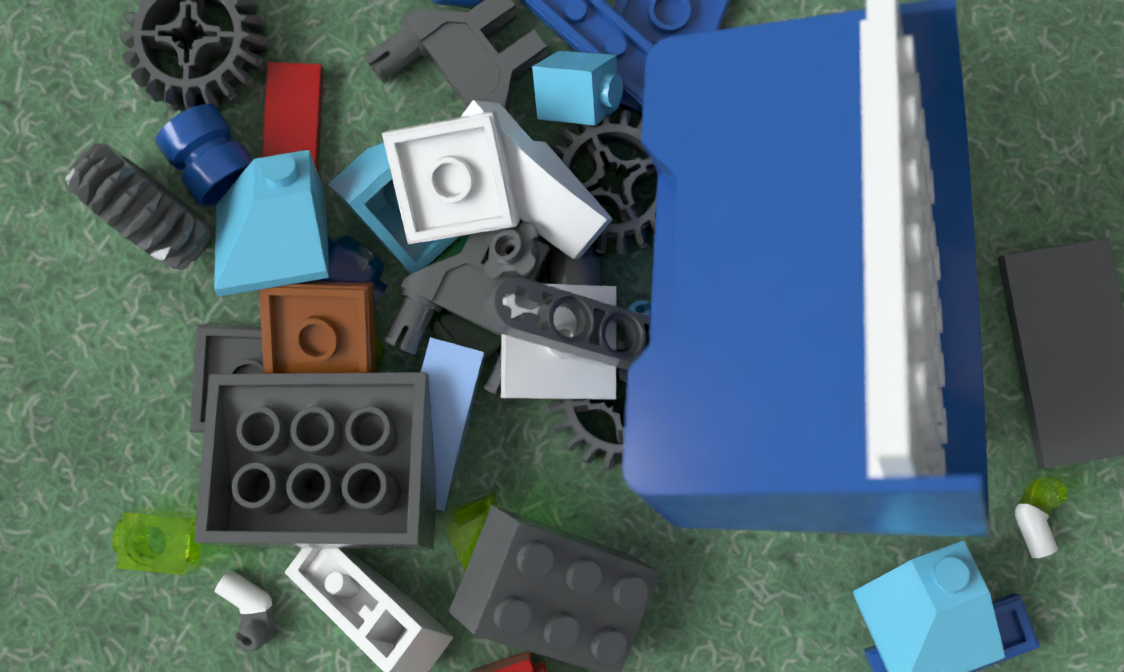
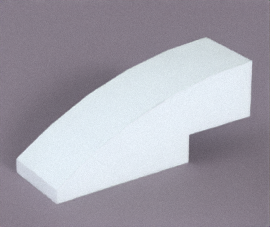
(546, 188)

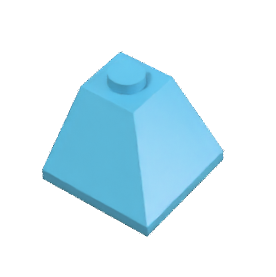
(371, 196)
(272, 226)
(932, 614)

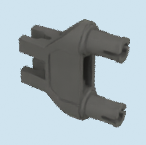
(461, 50)
(456, 286)

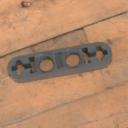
(590, 315)

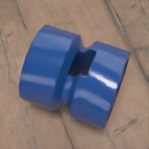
(203, 148)

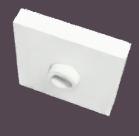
(451, 177)
(547, 373)

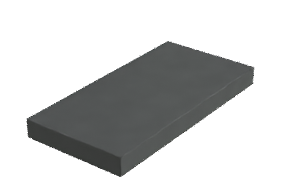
(1069, 349)

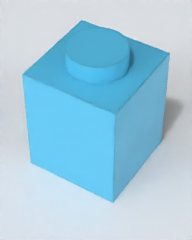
(577, 87)

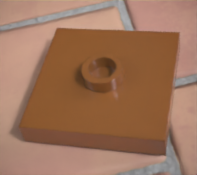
(318, 328)

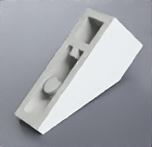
(370, 609)

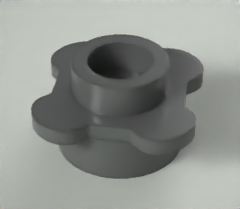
(522, 259)

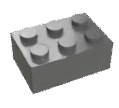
(553, 592)

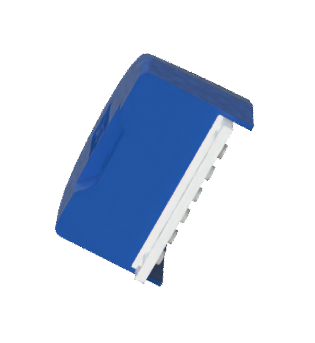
(812, 281)

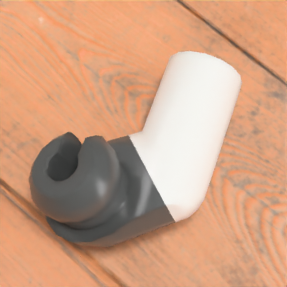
(255, 610)

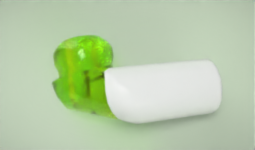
(1034, 510)

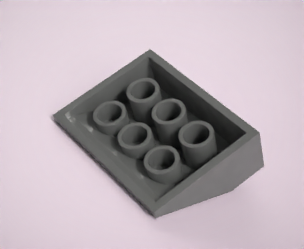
(318, 462)

